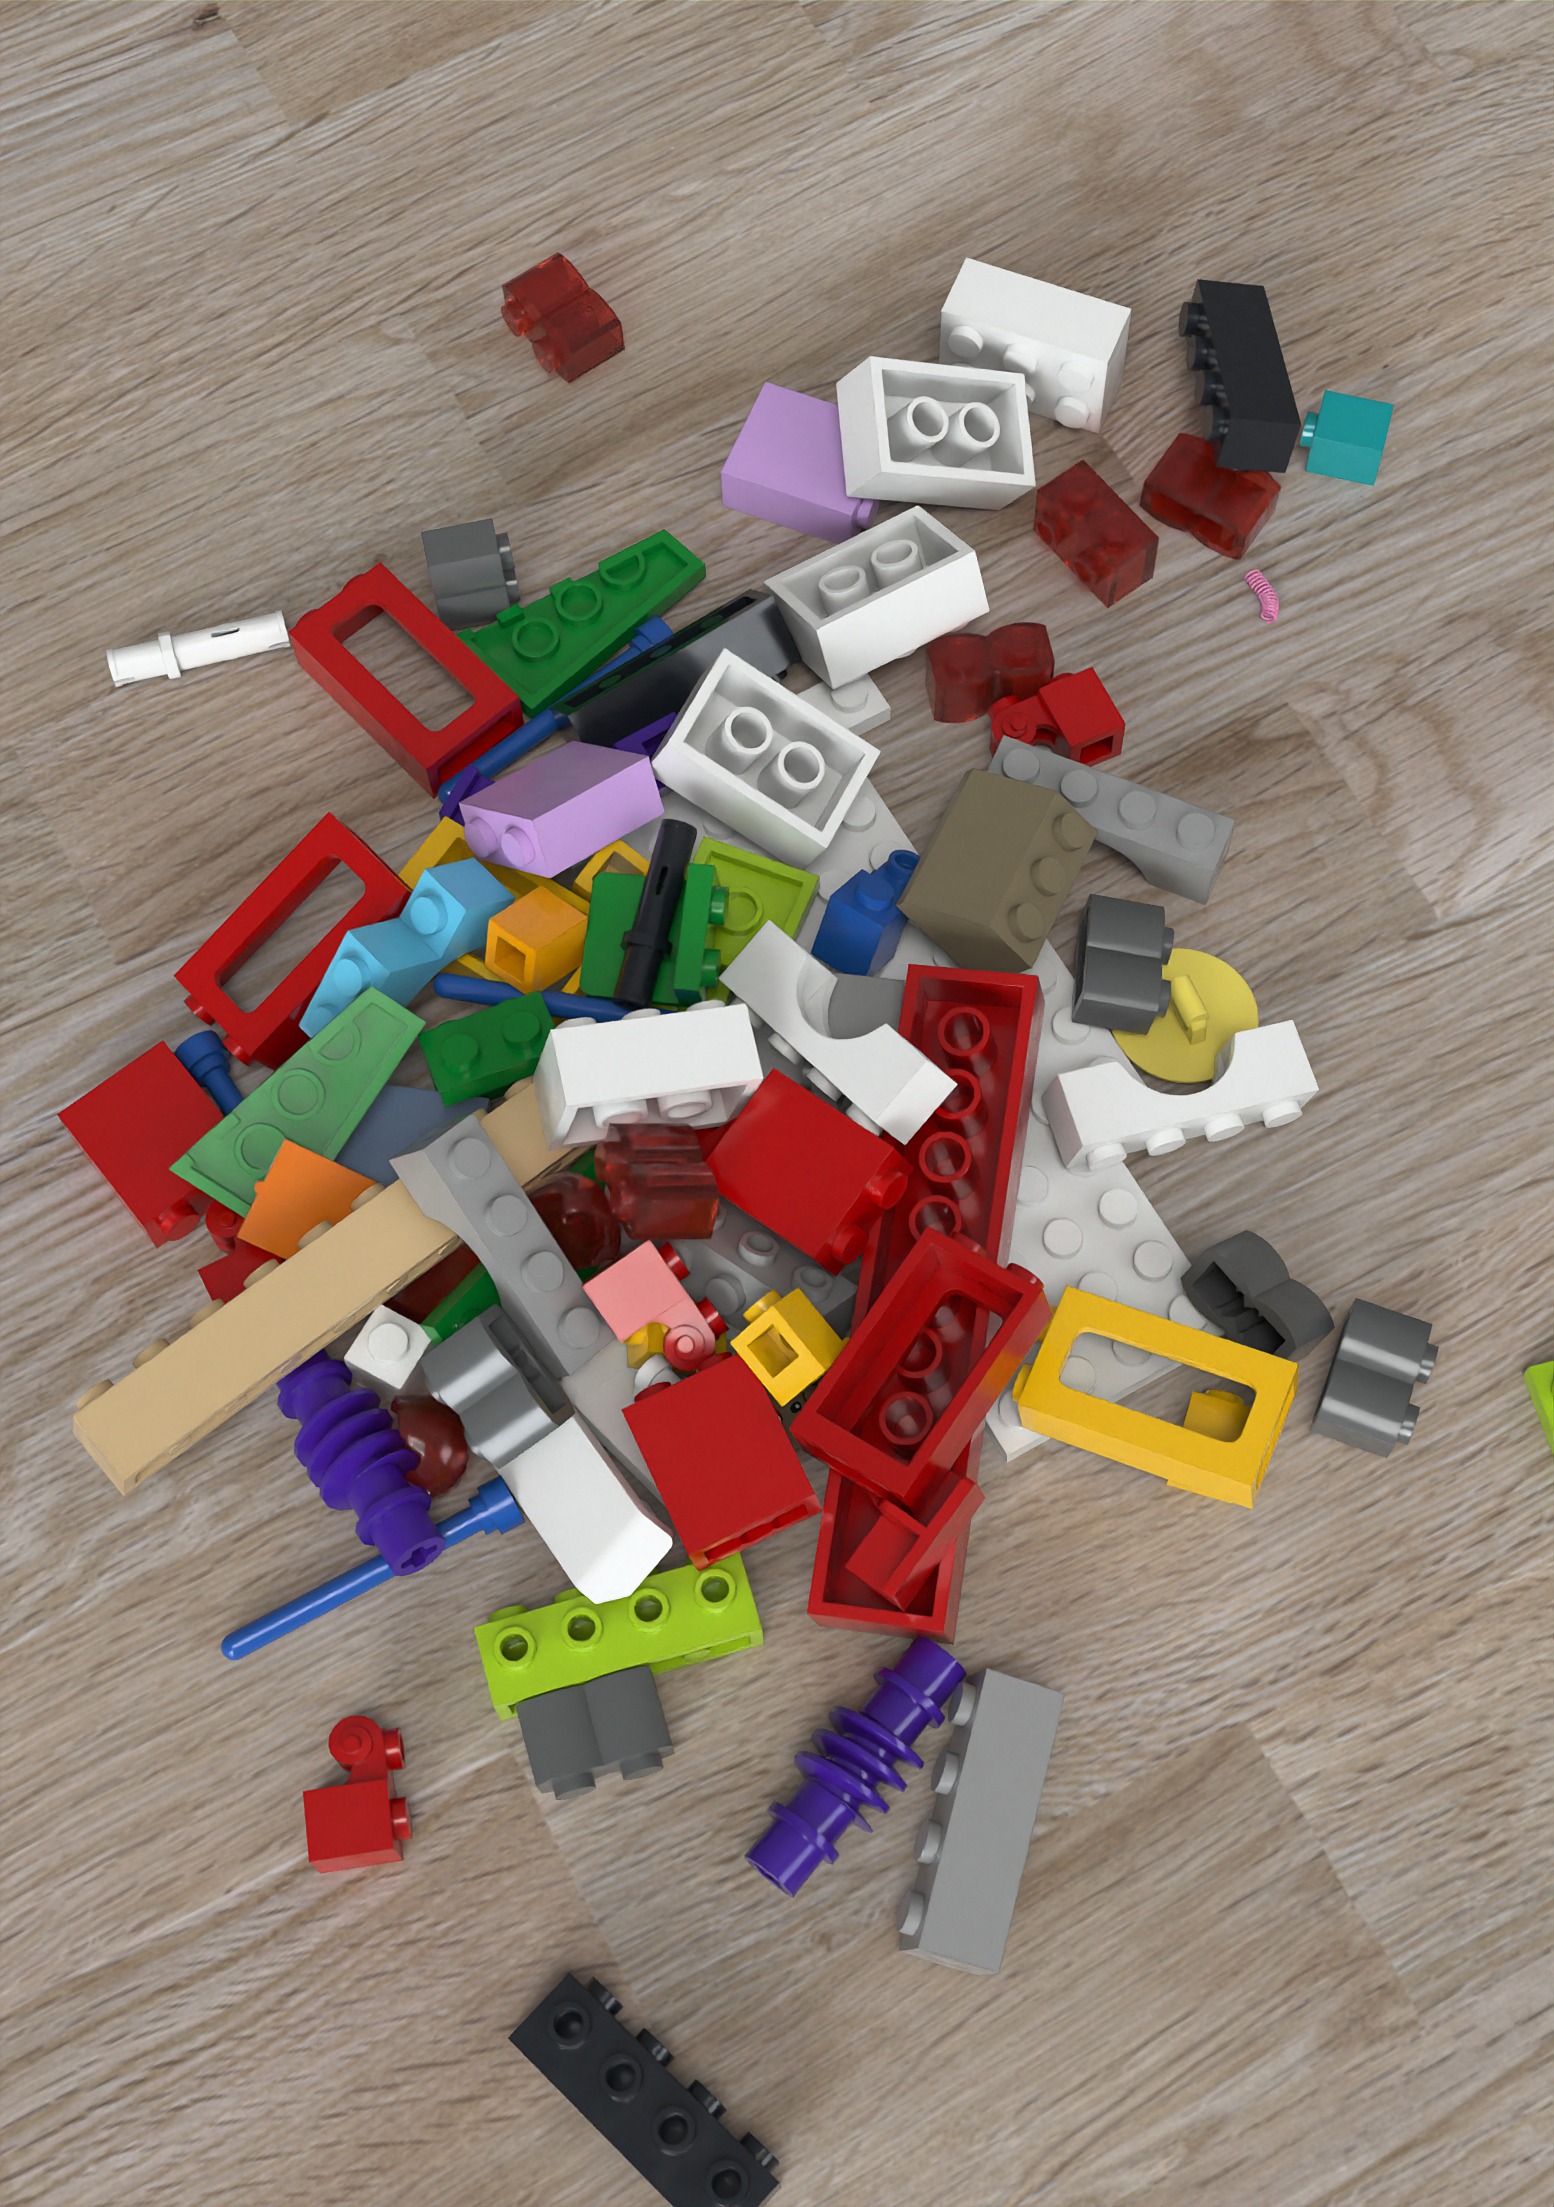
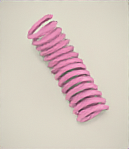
(1273, 611)

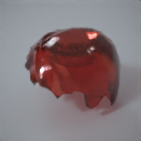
(577, 1218)
(437, 1440)

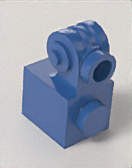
(862, 918)

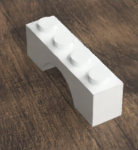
(879, 1072)
(1107, 1113)

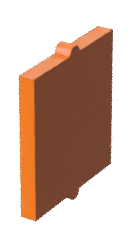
(298, 1196)

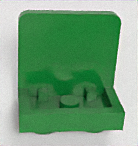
(692, 961)
(487, 1049)

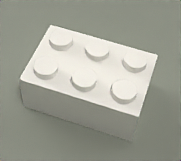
(1055, 336)
(935, 434)
(879, 596)
(763, 761)
(646, 1070)

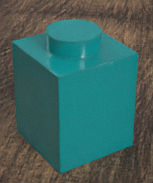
(1347, 437)

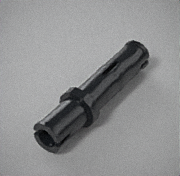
(648, 941)

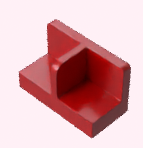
(905, 1550)

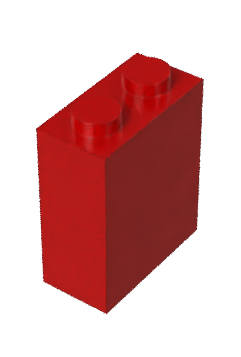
(136, 1130)
(807, 1172)
(720, 1459)

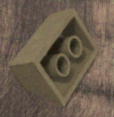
(997, 872)

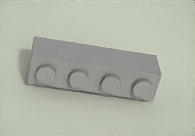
(747, 1263)
(980, 1822)

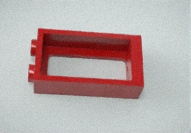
(422, 753)
(272, 1029)
(926, 1278)

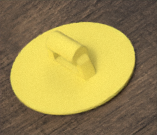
(1203, 1013)

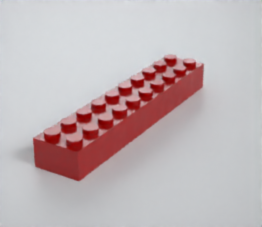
(965, 1180)

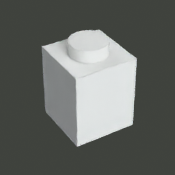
(389, 1354)

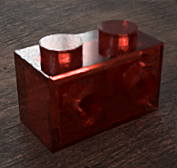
(1095, 533)

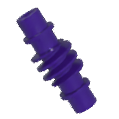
(360, 1462)
(854, 1765)

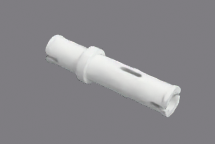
(197, 648)

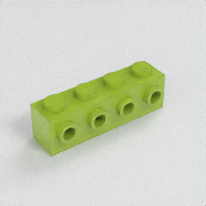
(665, 1624)

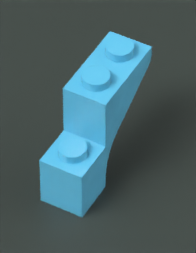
(401, 955)

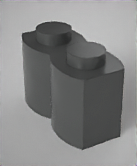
(470, 573)
(1121, 965)
(1251, 1295)
(1374, 1379)
(496, 1387)
(595, 1732)

